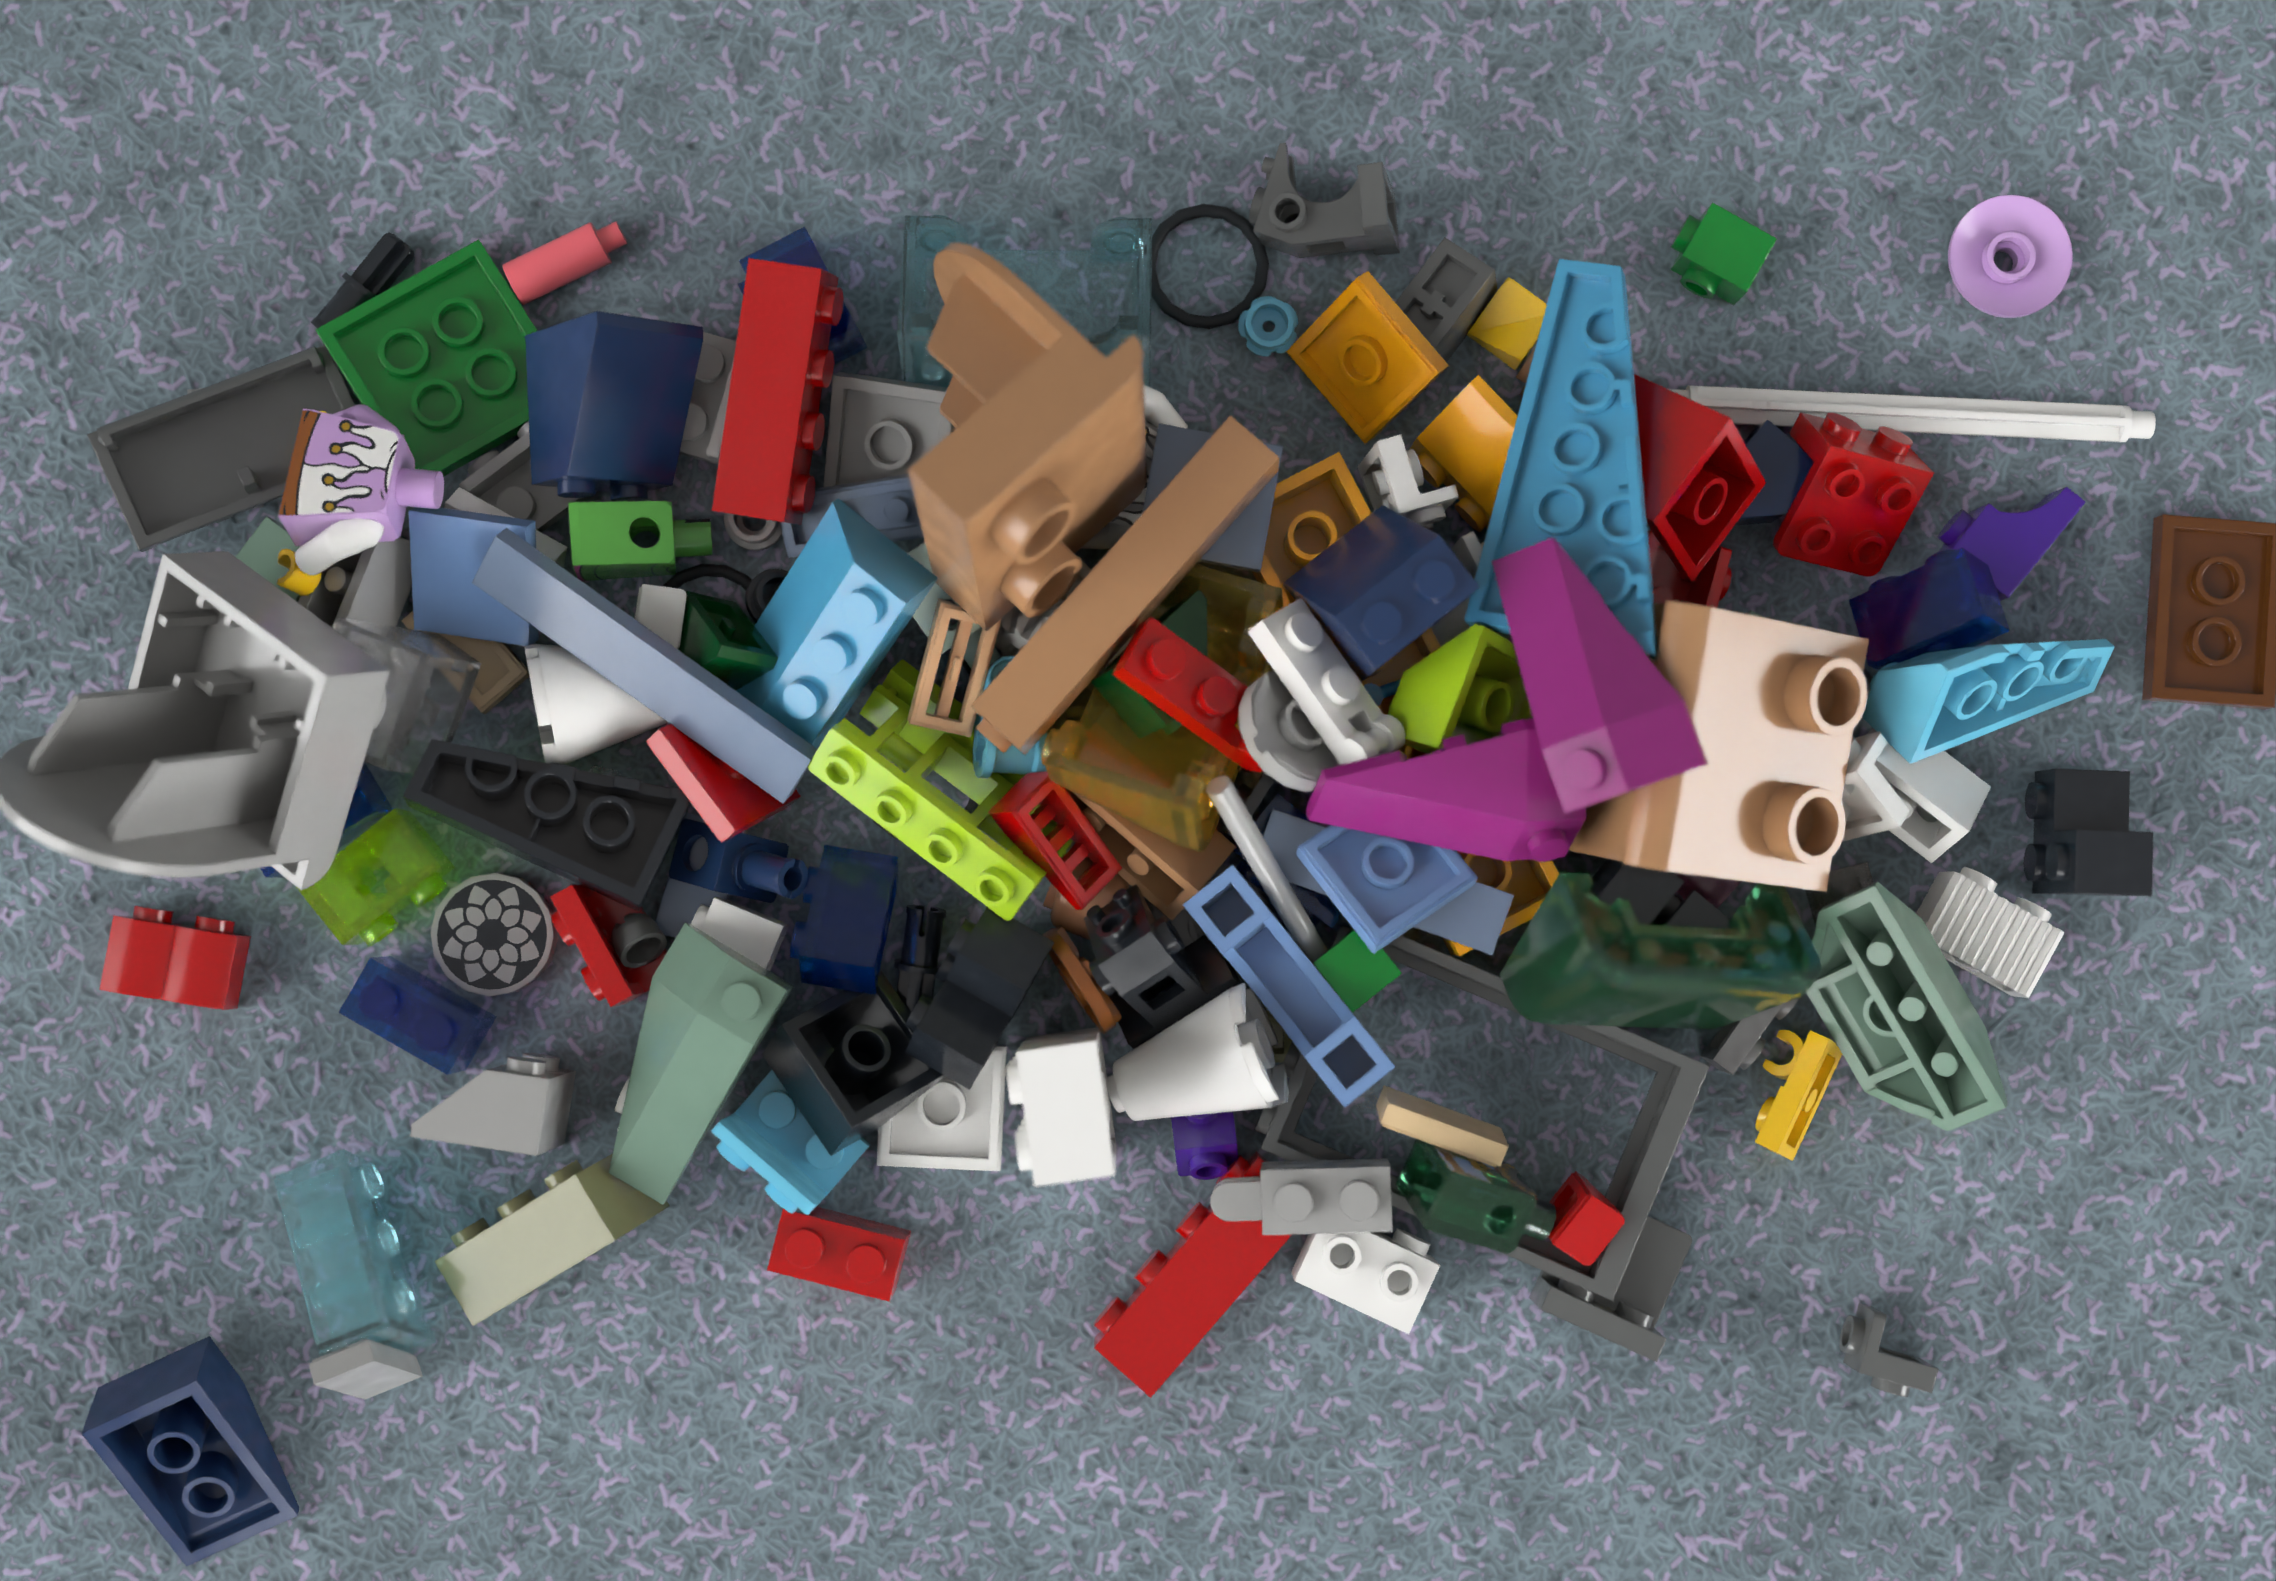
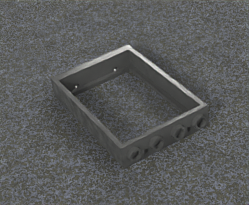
(1640, 1165)

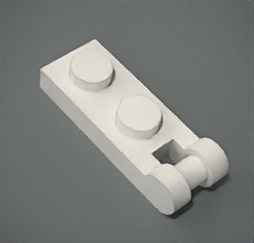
(1325, 685)

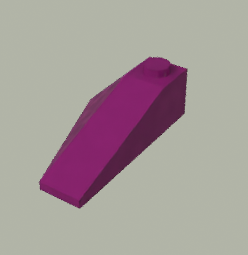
(1592, 690)
(1464, 798)

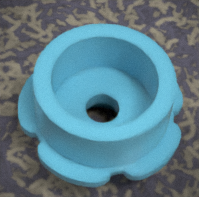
(1268, 310)

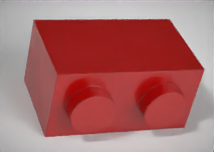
(840, 1251)

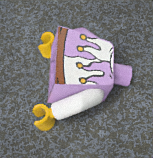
(347, 491)

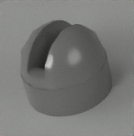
(638, 940)

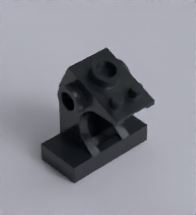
(1145, 956)

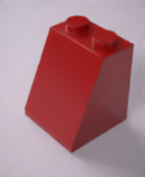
(1693, 474)

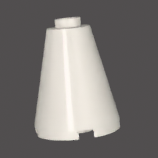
(580, 707)
(1203, 1064)

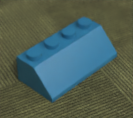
(834, 622)

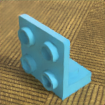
(783, 1148)

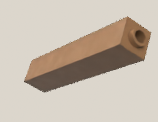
(1125, 588)

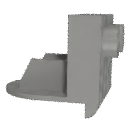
(223, 746)

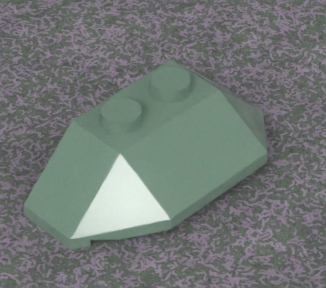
(1902, 1012)

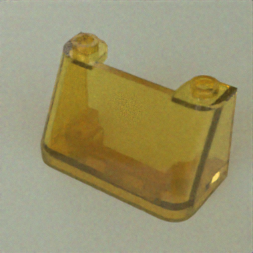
(1163, 776)

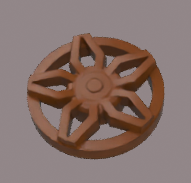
(1080, 981)

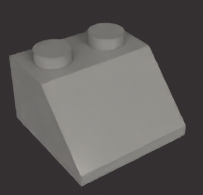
(506, 1108)

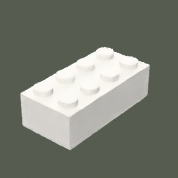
(1066, 1107)

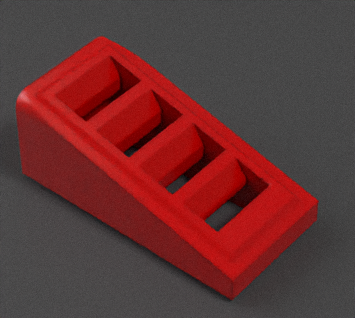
(1025, 832)

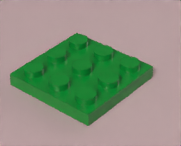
(440, 358)

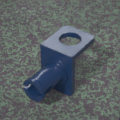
(739, 866)

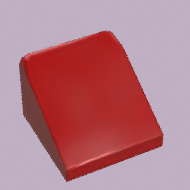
(1583, 1220)

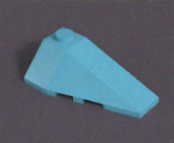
(1972, 691)

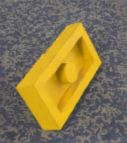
(1786, 1117)

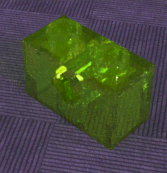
(391, 845)

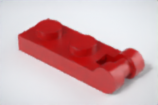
(1186, 688)

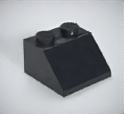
(850, 1064)

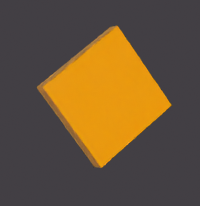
(1367, 357)

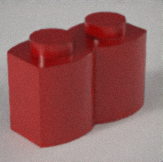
(175, 961)

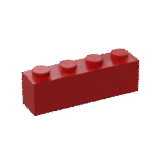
(777, 391)
(1184, 1290)

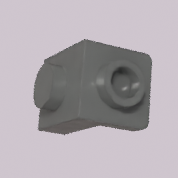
(1889, 1369)

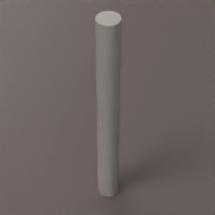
(1265, 867)

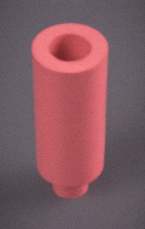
(562, 260)

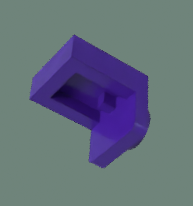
(1204, 1144)

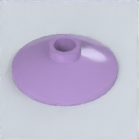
(2031, 238)

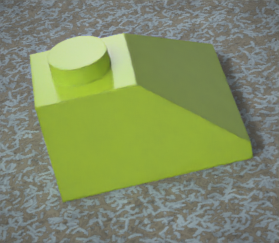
(1461, 689)

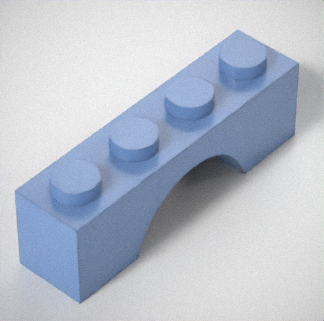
(1289, 986)

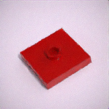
(715, 789)

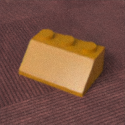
(1469, 449)

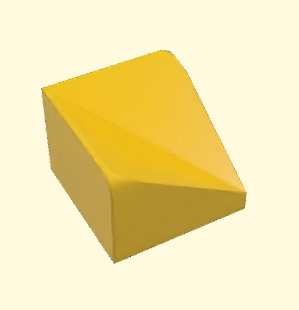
(1510, 323)

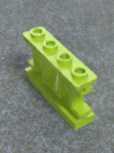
(917, 809)

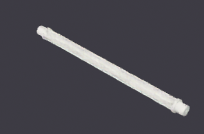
(1931, 414)

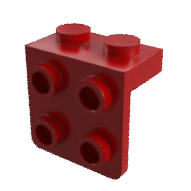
(1852, 496)

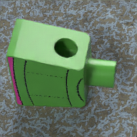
(604, 535)

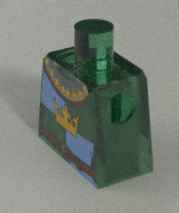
(1472, 1199)

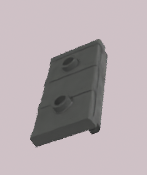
(214, 447)

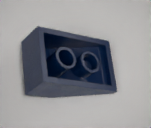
(191, 1451)

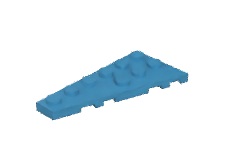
(1577, 455)

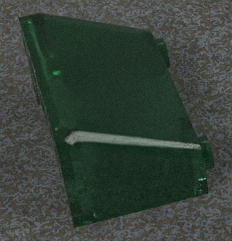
(1604, 969)

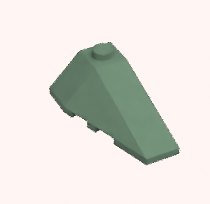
(693, 1045)

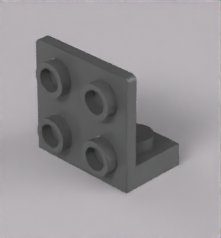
(1639, 1298)

